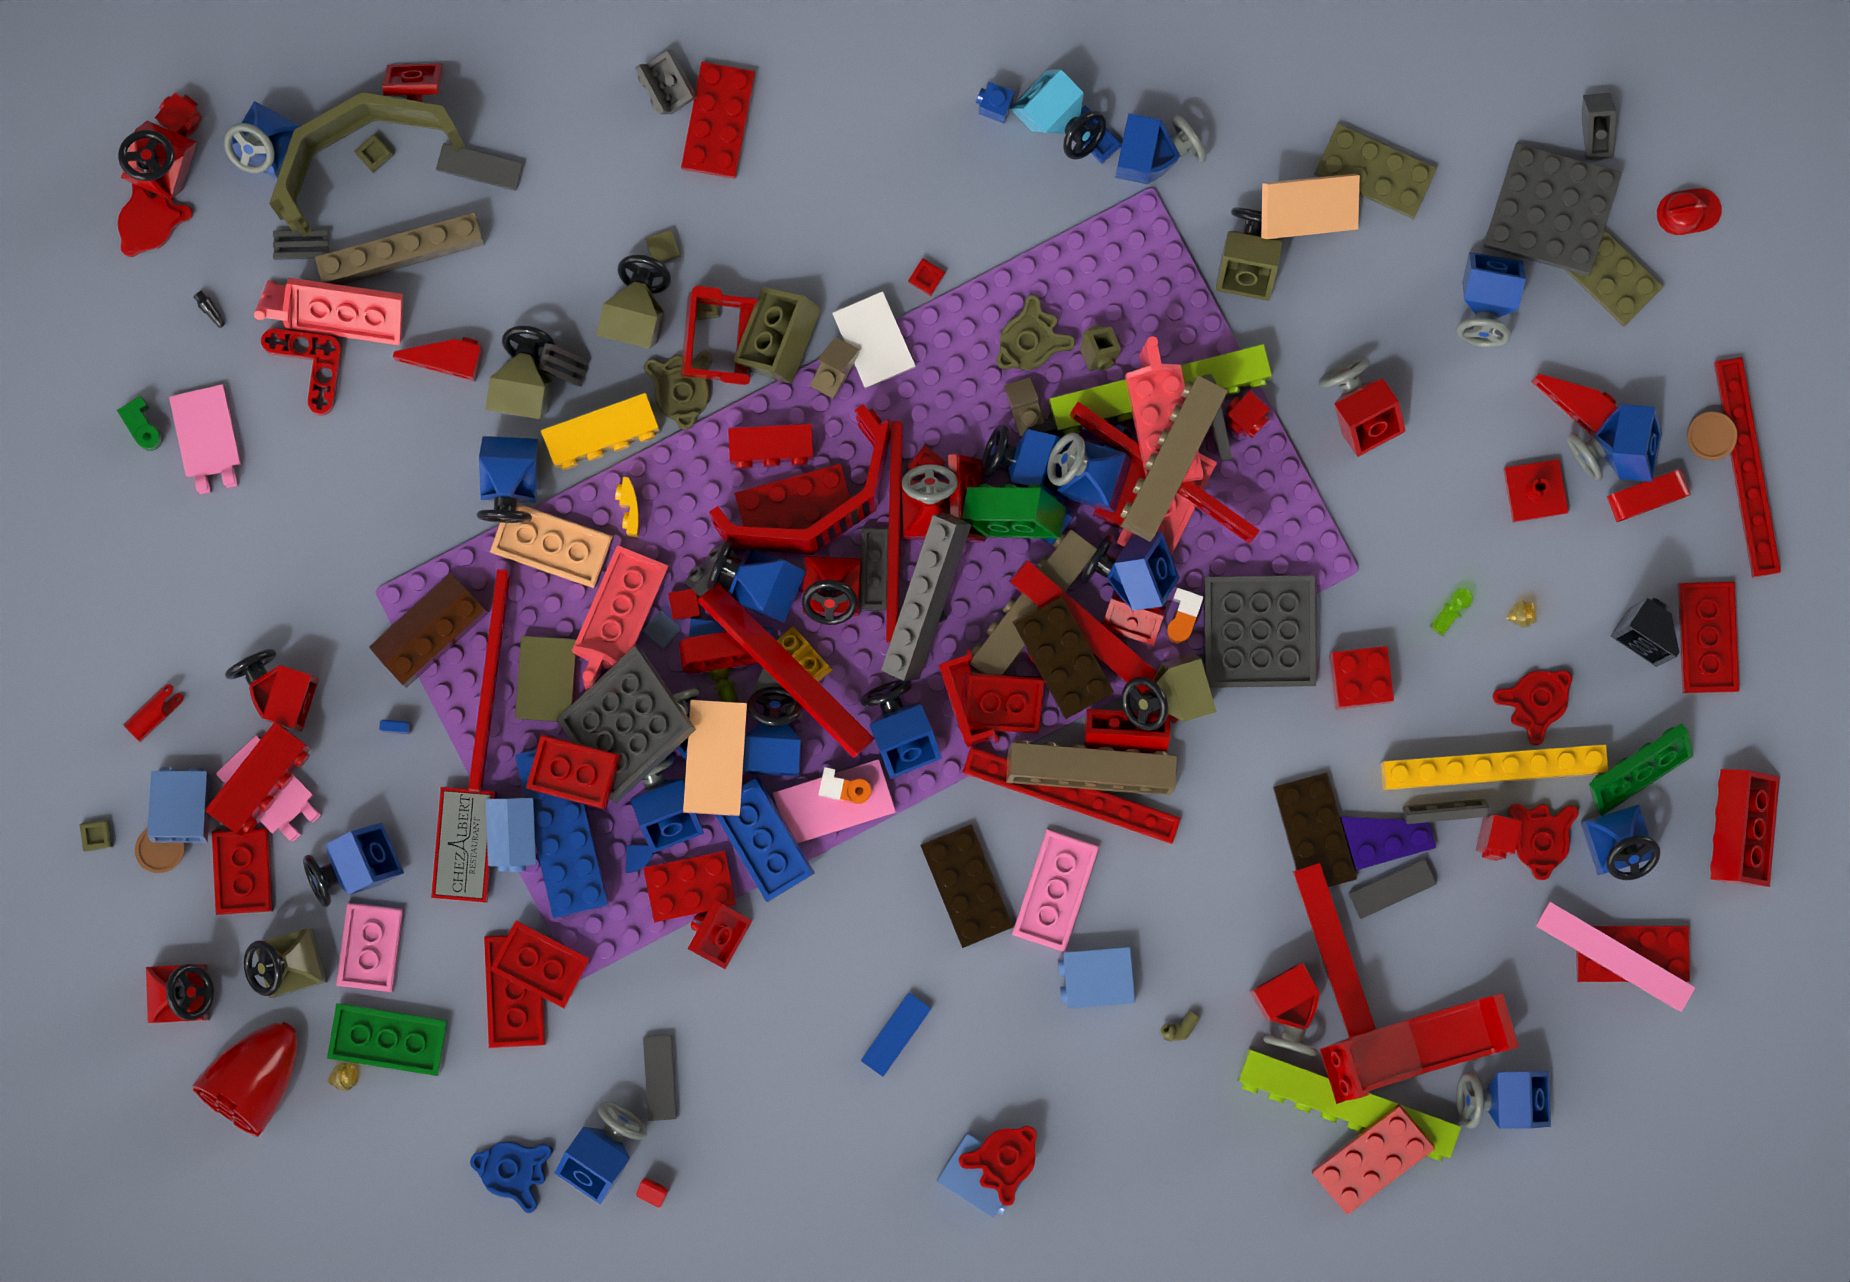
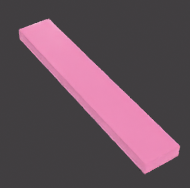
(1615, 956)

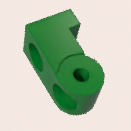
(139, 425)

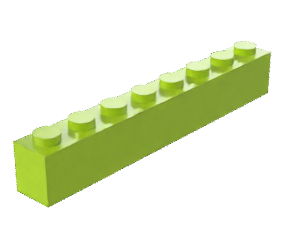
(1113, 402)
(1315, 1092)

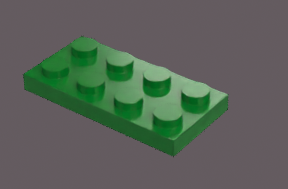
(1641, 769)
(387, 1039)

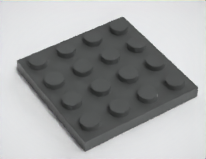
(1552, 209)
(1259, 631)
(629, 716)

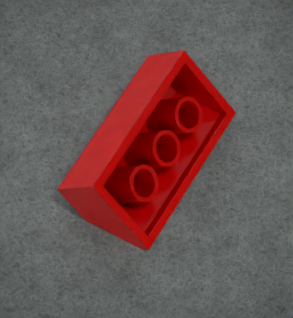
(258, 779)
(1744, 827)

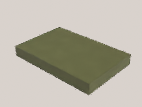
(545, 678)

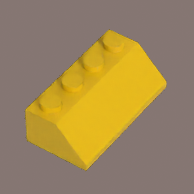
(601, 431)

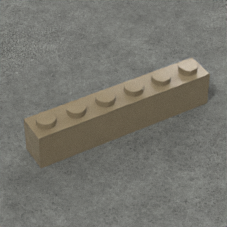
(400, 250)
(1173, 459)
(1004, 642)
(1091, 768)

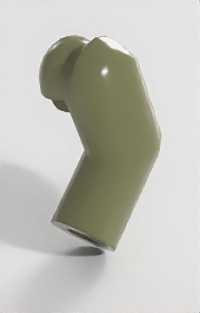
(1181, 1030)

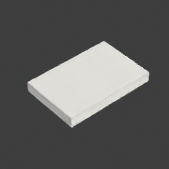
(874, 331)

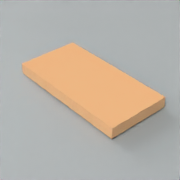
(1310, 206)
(554, 546)
(715, 758)

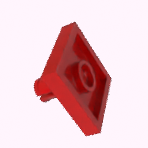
(412, 80)
(1535, 490)
(718, 934)

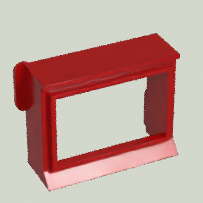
(714, 296)
(953, 677)

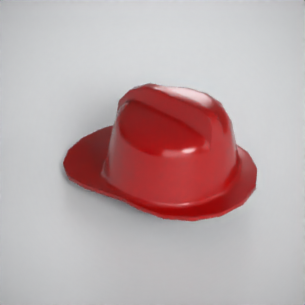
(1689, 211)

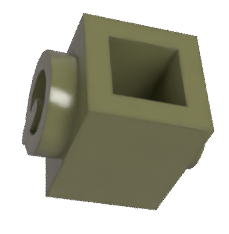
(1100, 348)

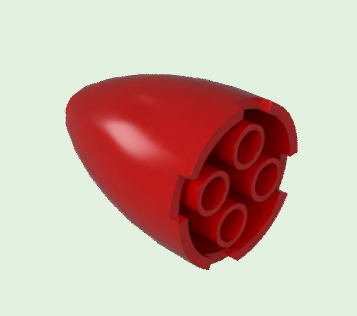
(250, 1077)

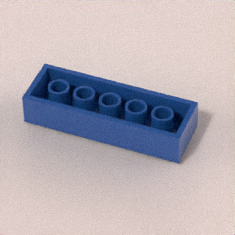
(564, 849)

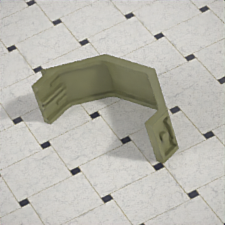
(336, 125)

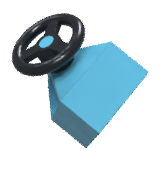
(1055, 107)

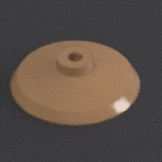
(1712, 436)
(157, 856)

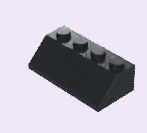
(1648, 632)

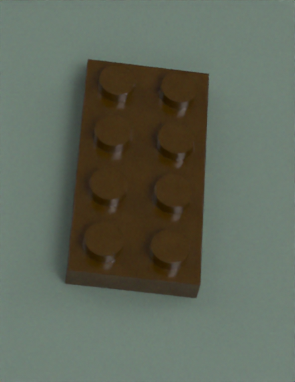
(1063, 657)
(1315, 827)
(967, 886)

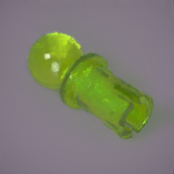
(1461, 600)
(725, 688)

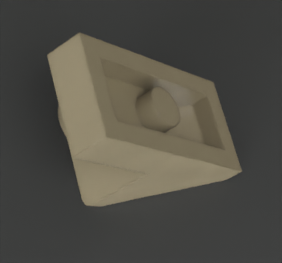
(834, 367)
(1024, 404)

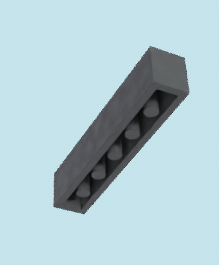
(926, 597)

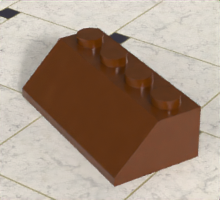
(428, 630)

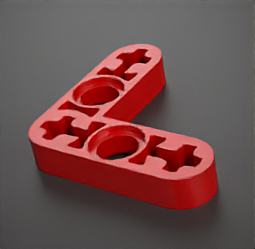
(320, 361)

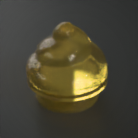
(1522, 614)
(343, 1077)

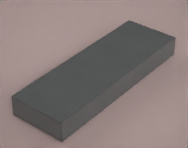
(479, 167)
(1219, 430)
(874, 569)
(1445, 811)
(1392, 889)
(659, 1078)

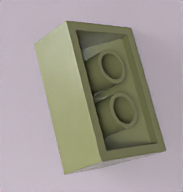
(777, 334)

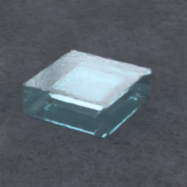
(662, 630)

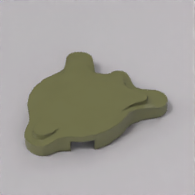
(1030, 340)
(679, 396)

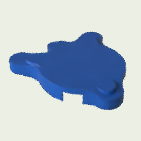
(511, 1170)

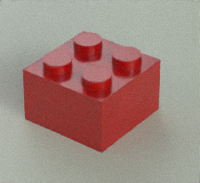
(1361, 677)

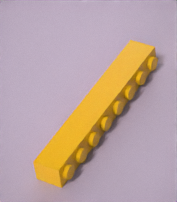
(1494, 767)

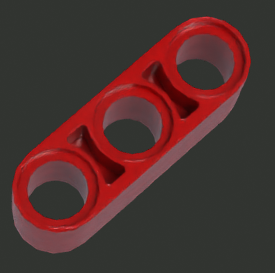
(1648, 495)
(712, 653)

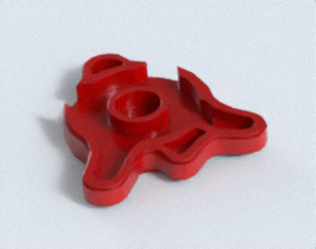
(148, 221)
(1537, 701)
(1543, 837)
(1005, 1160)

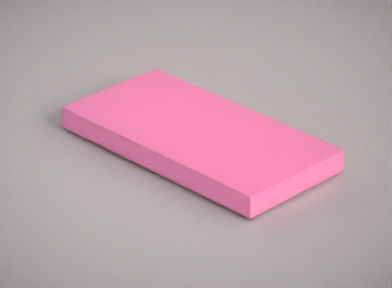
(815, 816)
(1055, 890)

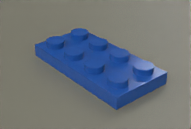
(765, 843)

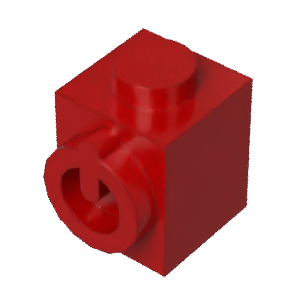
(179, 114)
(1247, 415)

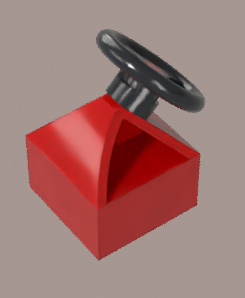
(156, 159)
(831, 589)
(281, 693)
(178, 993)

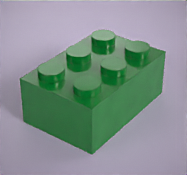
(1013, 512)

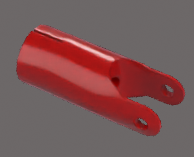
(153, 713)

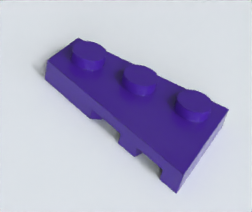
(1384, 840)

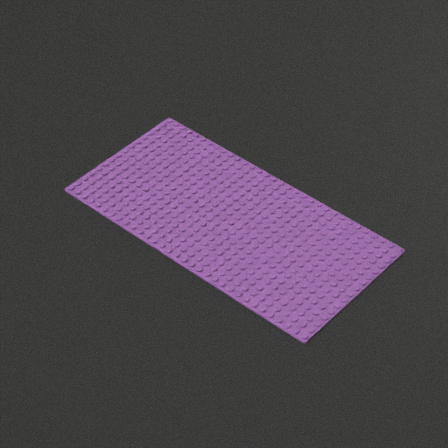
(1108, 271)

